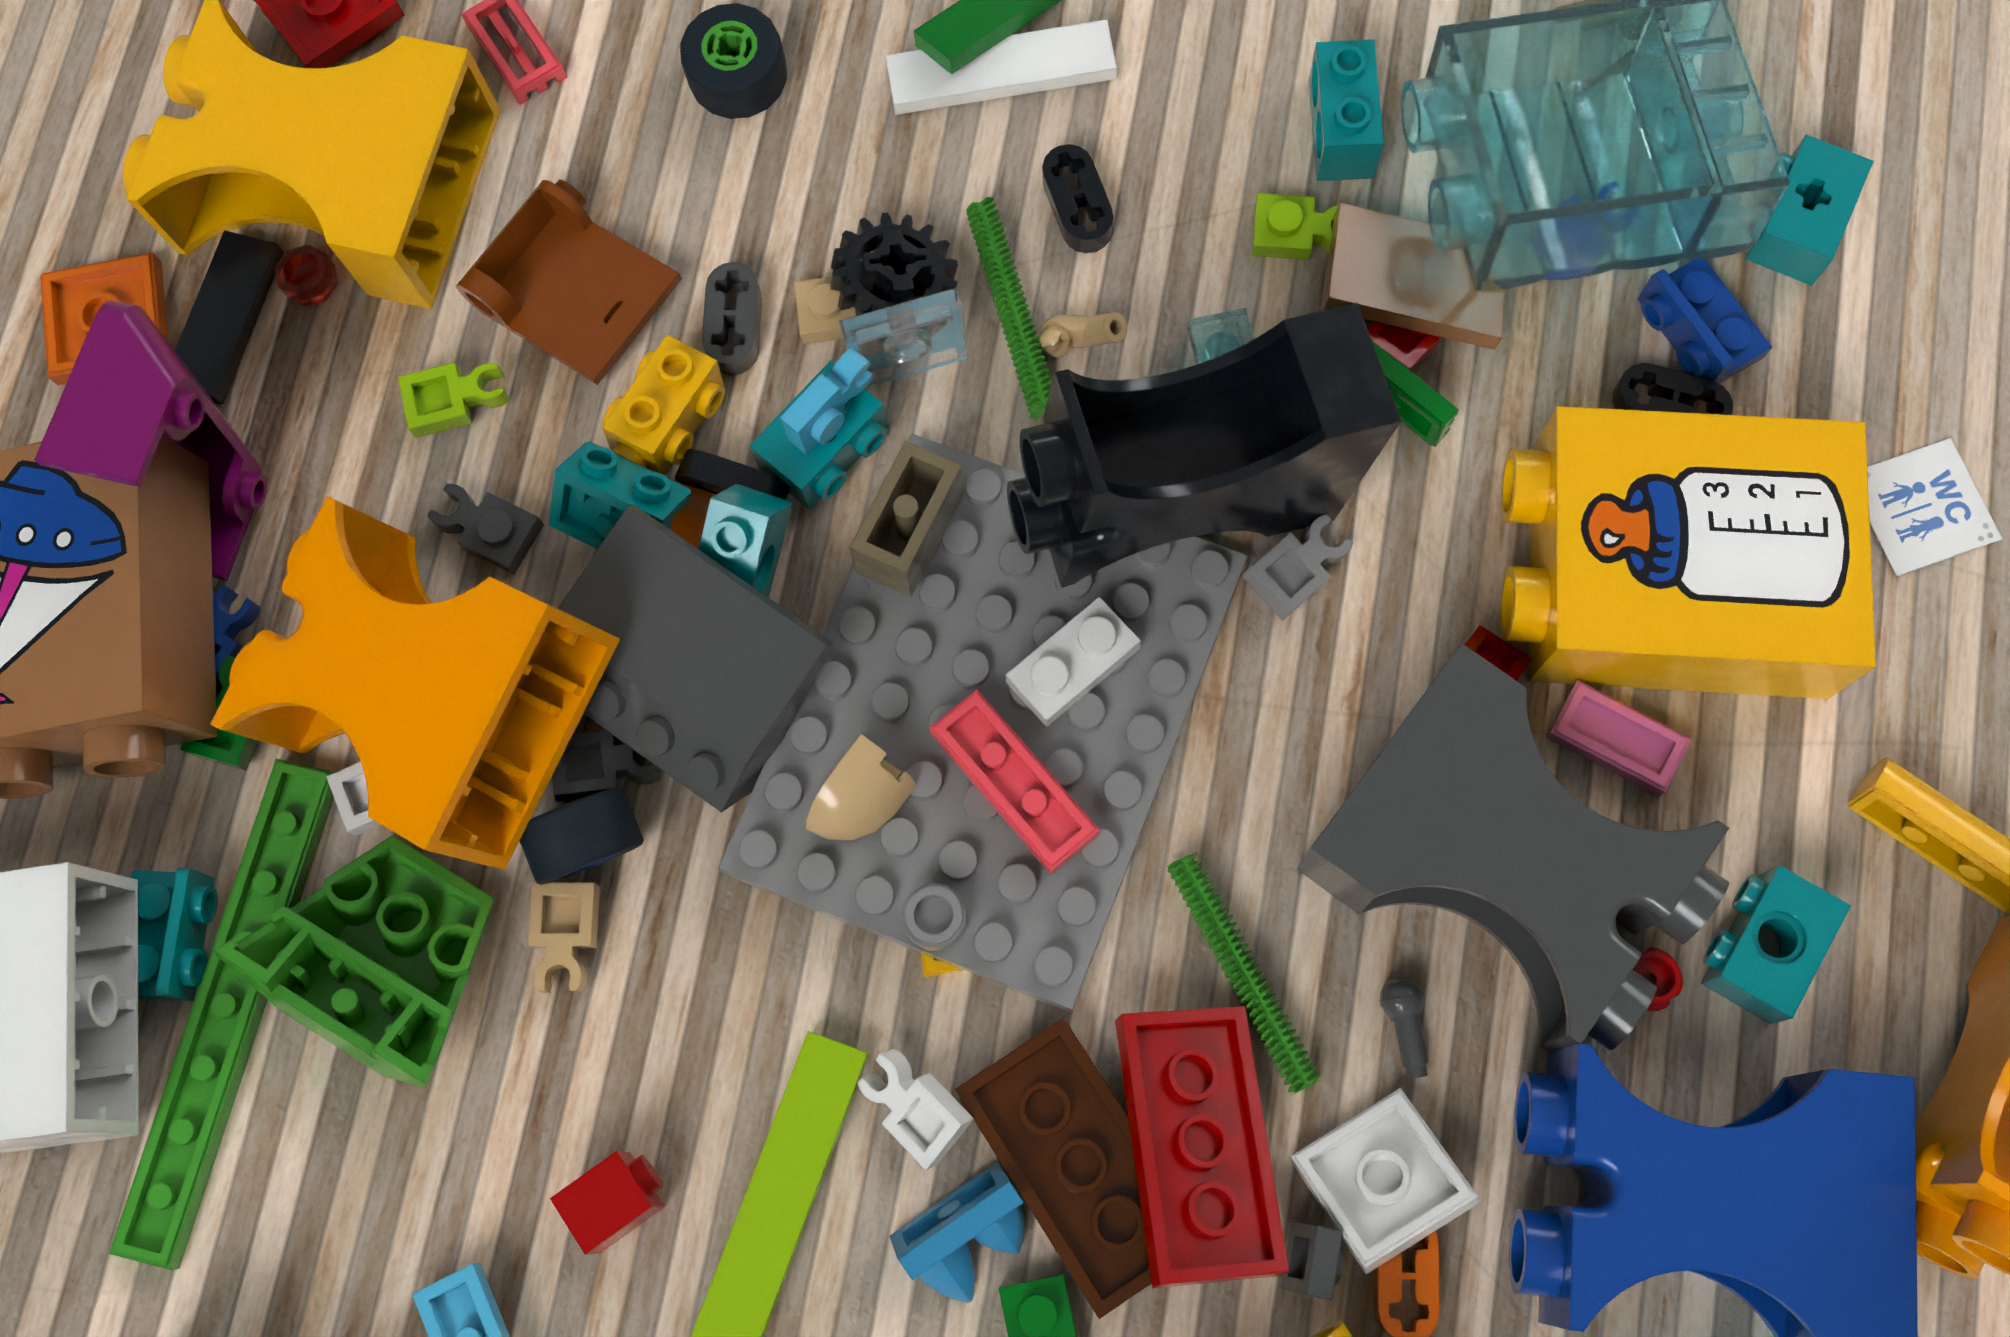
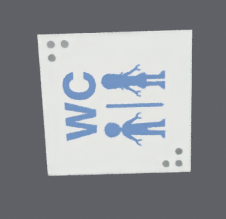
(1927, 508)

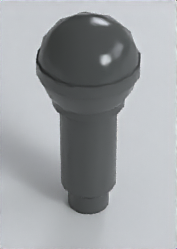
(1403, 1003)

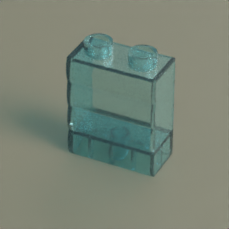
(1593, 140)

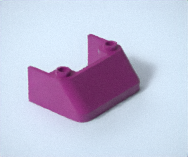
(129, 395)

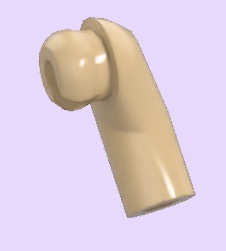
(1081, 332)

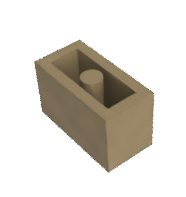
(907, 519)

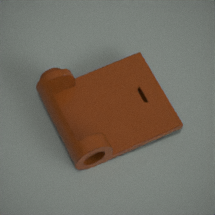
(567, 282)

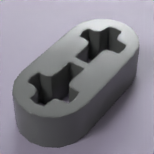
(720, 318)

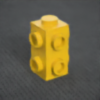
(664, 406)

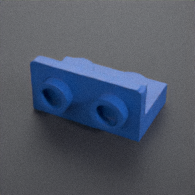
(1702, 321)

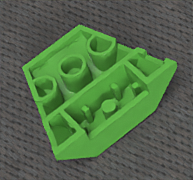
(372, 958)

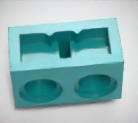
(1345, 110)

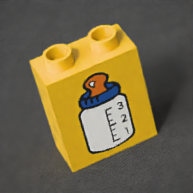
(1692, 552)

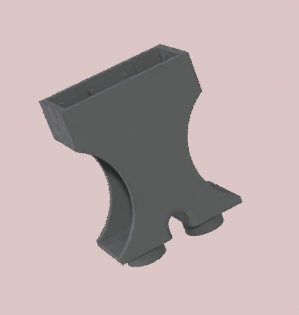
(1482, 828)

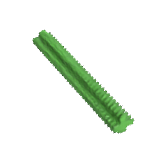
(1010, 305)
(1243, 973)

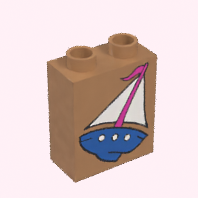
(103, 618)

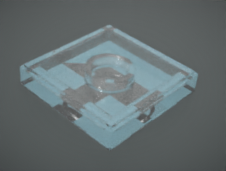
(909, 336)

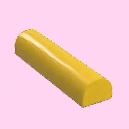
(1936, 830)

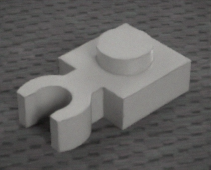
(1294, 570)

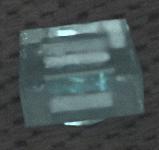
(1219, 334)

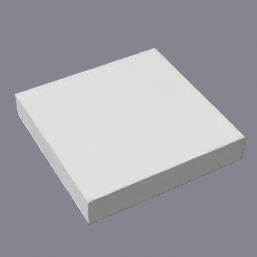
(1384, 1180)

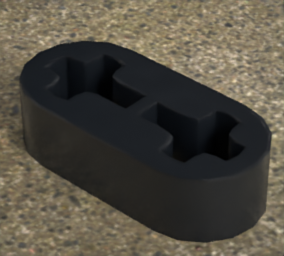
(1089, 194)
(1670, 391)
(718, 473)

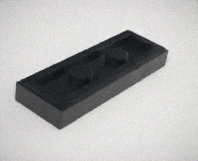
(227, 310)

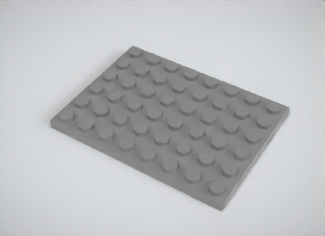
(911, 661)

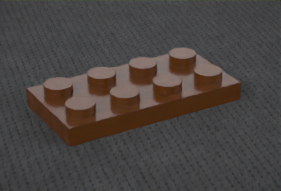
(1068, 1158)

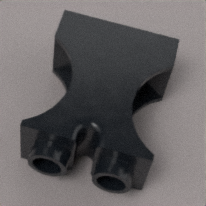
(1211, 448)

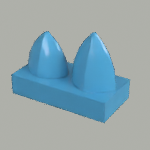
(937, 1239)

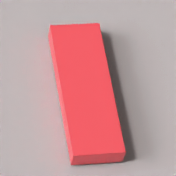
(1014, 781)

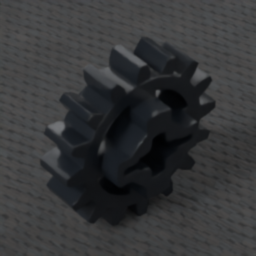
(896, 271)

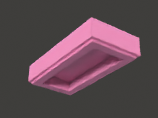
(1619, 738)

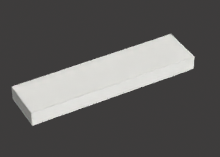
(1011, 68)

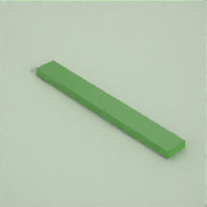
(220, 1025)

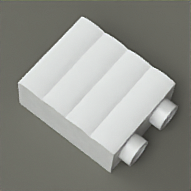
(68, 1006)

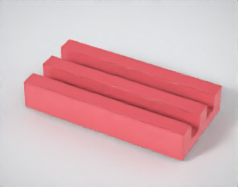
(534, 77)

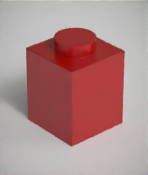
(609, 1201)

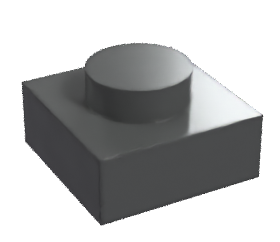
(1313, 1260)

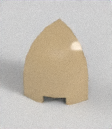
(859, 794)

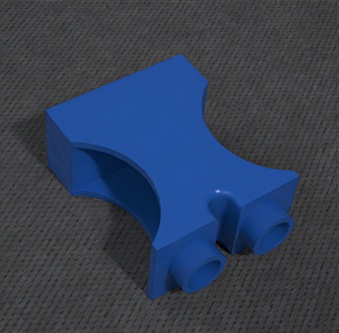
(1786, 1207)

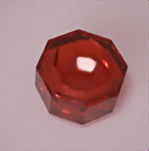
(306, 275)

